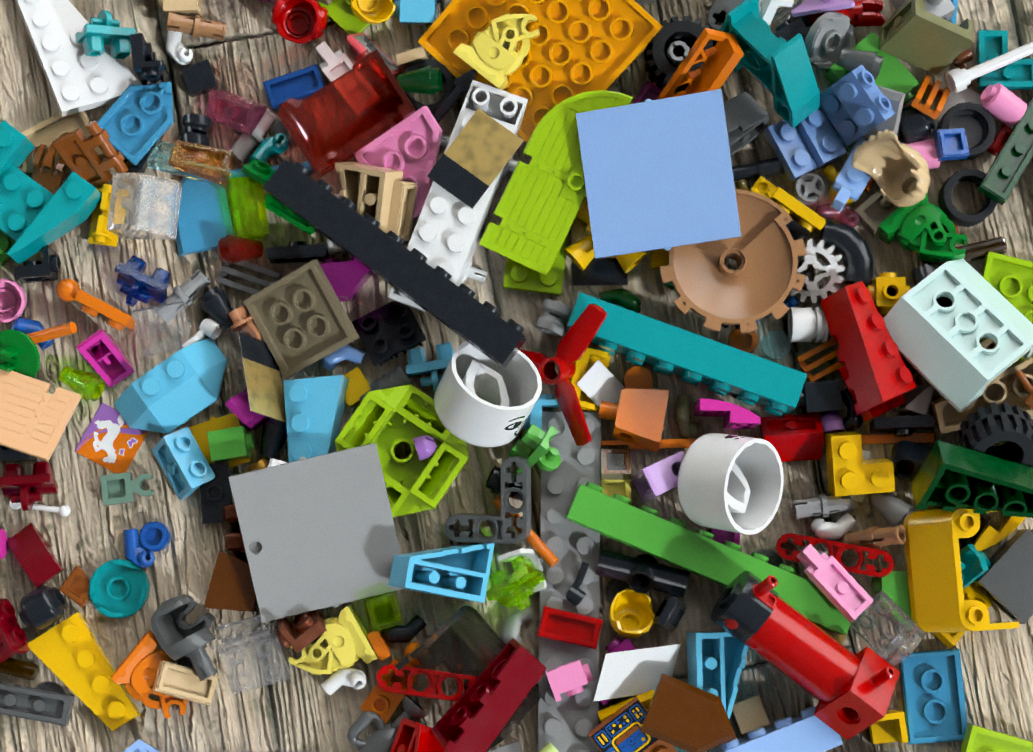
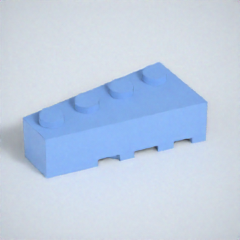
(788, 735)

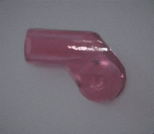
(846, 216)

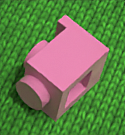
(569, 678)

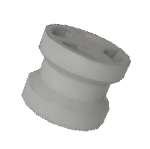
(812, 185)

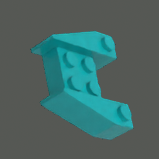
(775, 63)
(30, 211)

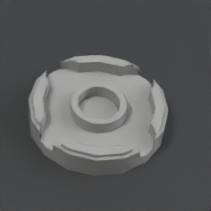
(828, 38)

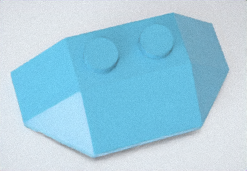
(174, 389)

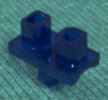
(139, 285)

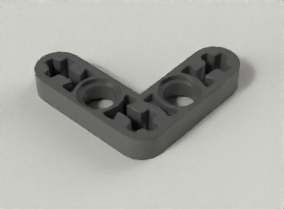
(501, 522)

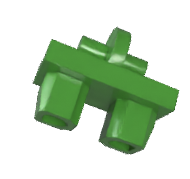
(535, 448)

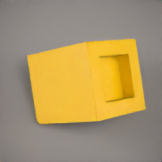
(890, 728)

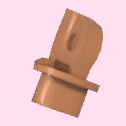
(244, 323)

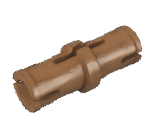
(196, 26)
(877, 537)

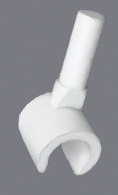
(207, 328)

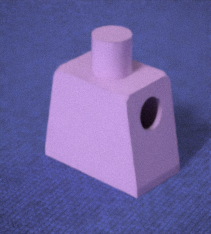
(658, 477)

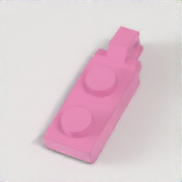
(835, 583)

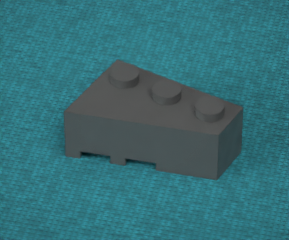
(744, 121)

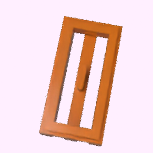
(935, 89)
(807, 368)

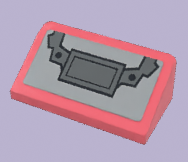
(361, 42)

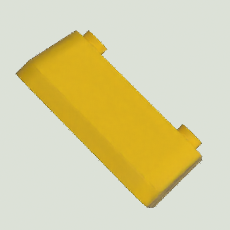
(936, 573)

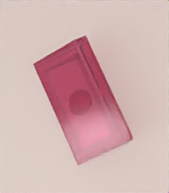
(234, 111)

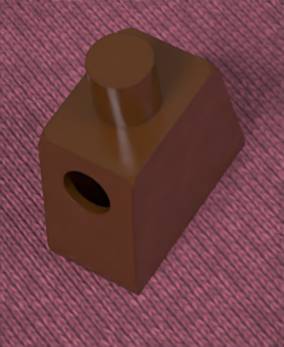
(231, 585)

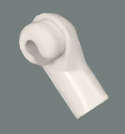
(347, 677)

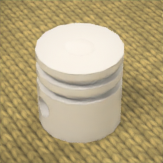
(807, 325)

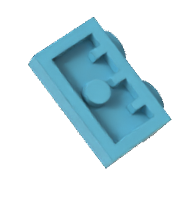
(183, 462)

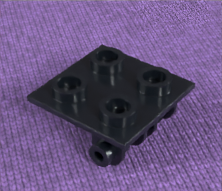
(388, 332)

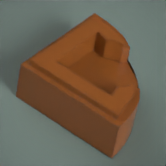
(77, 586)

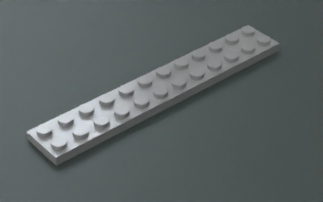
(572, 718)

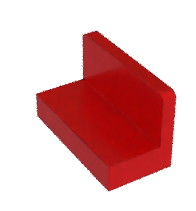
(794, 436)

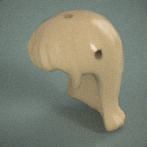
(895, 168)

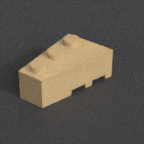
(369, 188)

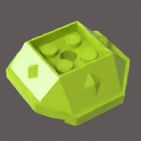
(395, 418)

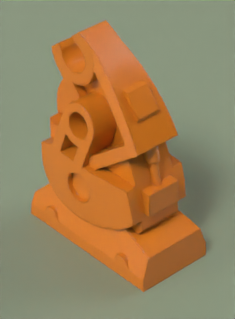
(139, 672)

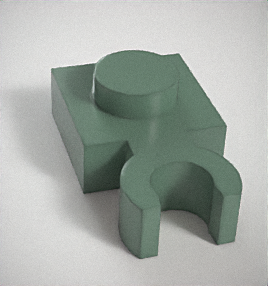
(121, 488)

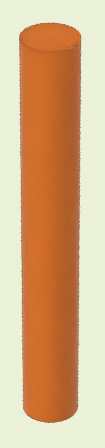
(53, 332)
(533, 539)

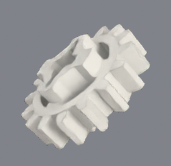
(813, 283)

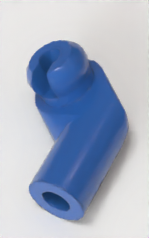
(135, 552)

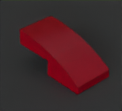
(34, 555)

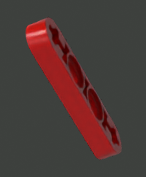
(836, 550)
(434, 679)

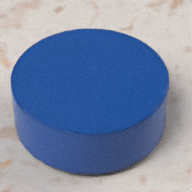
(154, 536)

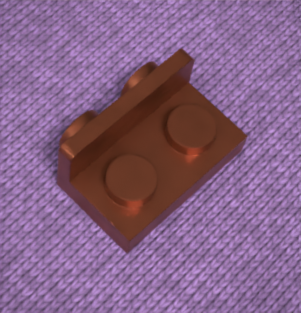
(303, 631)

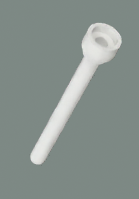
(959, 78)

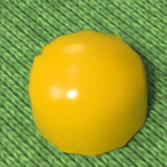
(372, 11)
(631, 613)

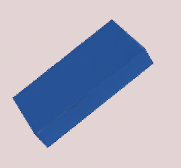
(296, 84)

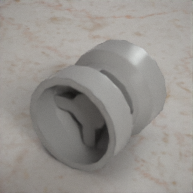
(553, 317)

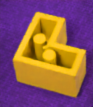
(849, 472)

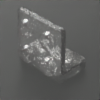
(888, 629)
(251, 654)

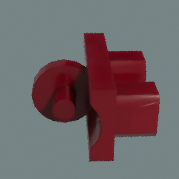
(28, 488)

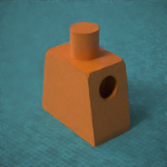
(638, 416)

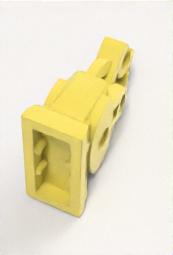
(495, 49)
(338, 646)

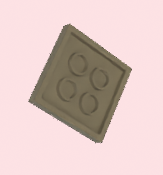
(301, 318)

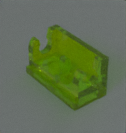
(248, 208)

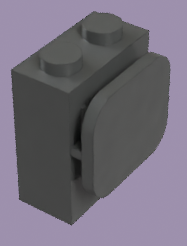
(1011, 577)

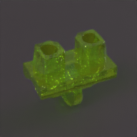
(518, 586)

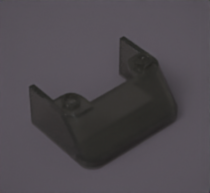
(474, 644)

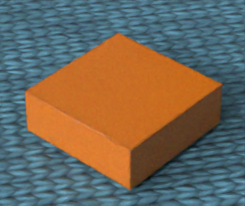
(379, 644)

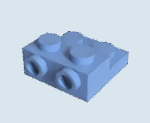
(855, 105)
(807, 145)

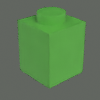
(230, 444)

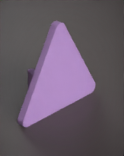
(819, 6)

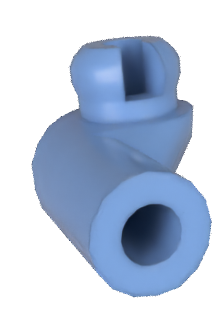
(345, 353)

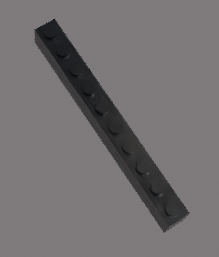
(395, 263)

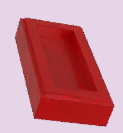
(569, 627)

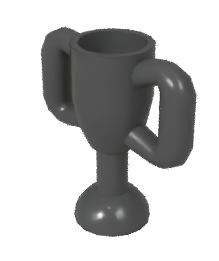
(384, 736)

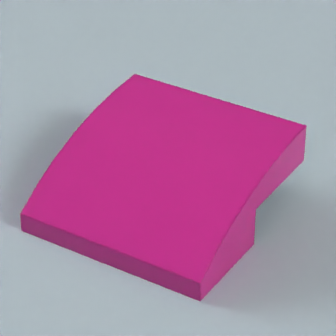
(733, 415)

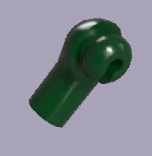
(622, 297)

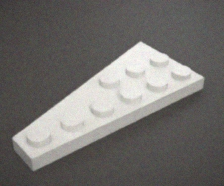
(74, 78)

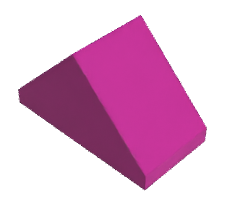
(106, 357)

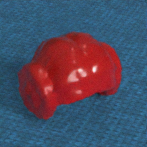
(299, 20)

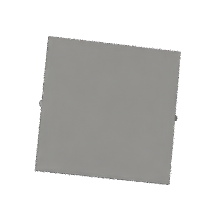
(316, 531)

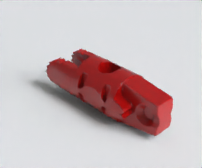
(863, 14)

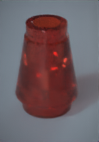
(239, 249)

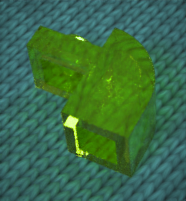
(384, 610)

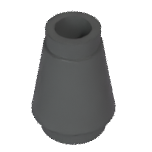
(852, 59)

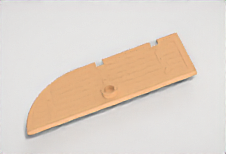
(32, 417)

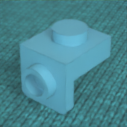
(535, 416)

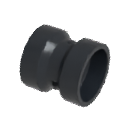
(196, 129)

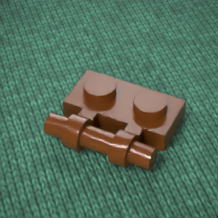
(83, 159)

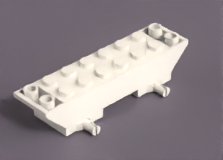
(447, 226)

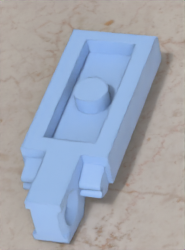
(849, 182)

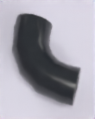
(854, 251)

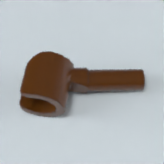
(961, 60)

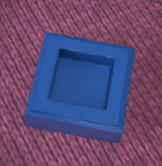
(951, 144)

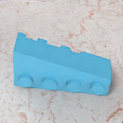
(313, 414)

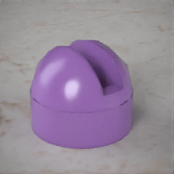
(832, 423)
(425, 446)

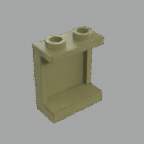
(924, 37)

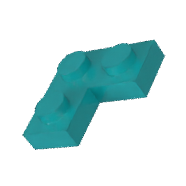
(1012, 76)

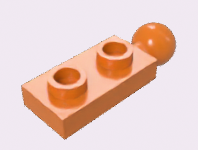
(70, 290)
(386, 703)

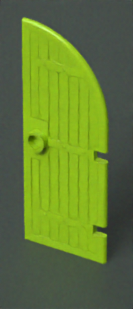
(550, 190)

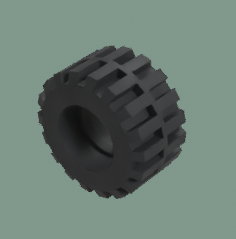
(655, 60)
(997, 425)

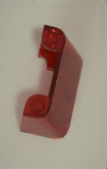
(346, 113)

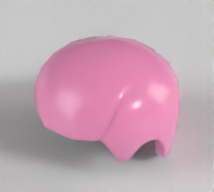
(11, 300)

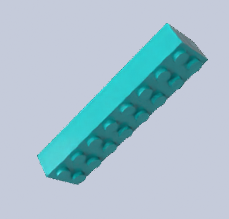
(694, 358)

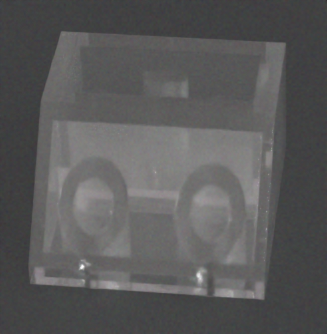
(144, 206)

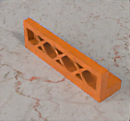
(716, 66)

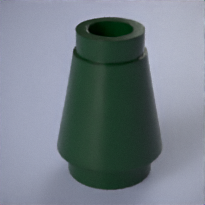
(422, 80)

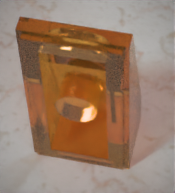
(203, 161)

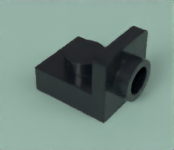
(36, 272)

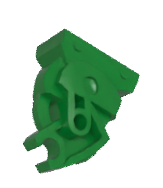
(922, 230)

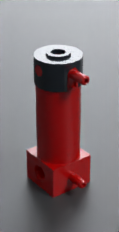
(849, 687)

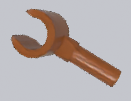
(1027, 386)

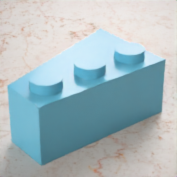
(716, 664)

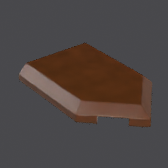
(686, 717)

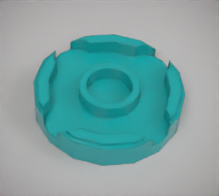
(119, 588)

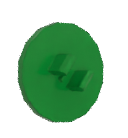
(18, 353)

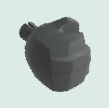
(184, 639)

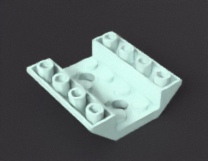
(946, 340)

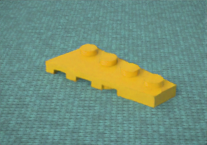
(83, 667)

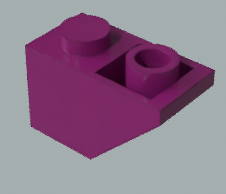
(346, 276)

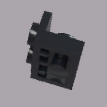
(145, 62)

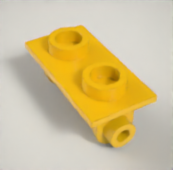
(98, 229)

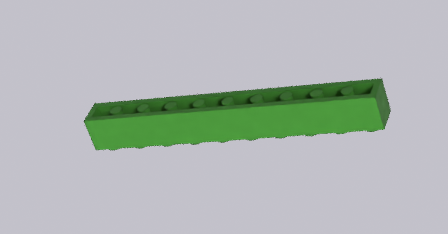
(696, 551)

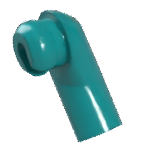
(270, 147)

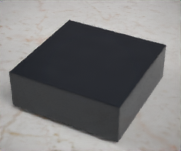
(199, 78)

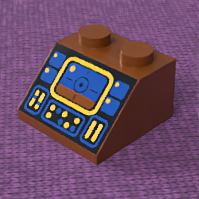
(622, 733)

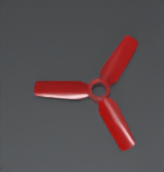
(569, 351)

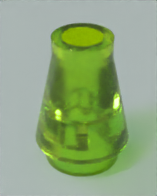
(83, 382)

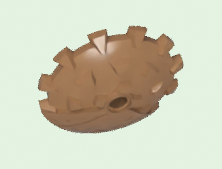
(765, 272)

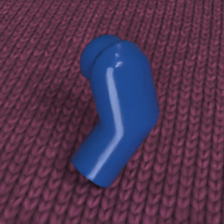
(29, 326)

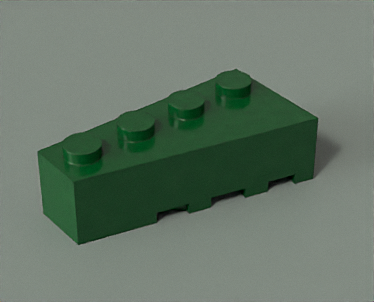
(973, 480)

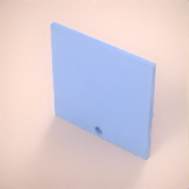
(658, 174)

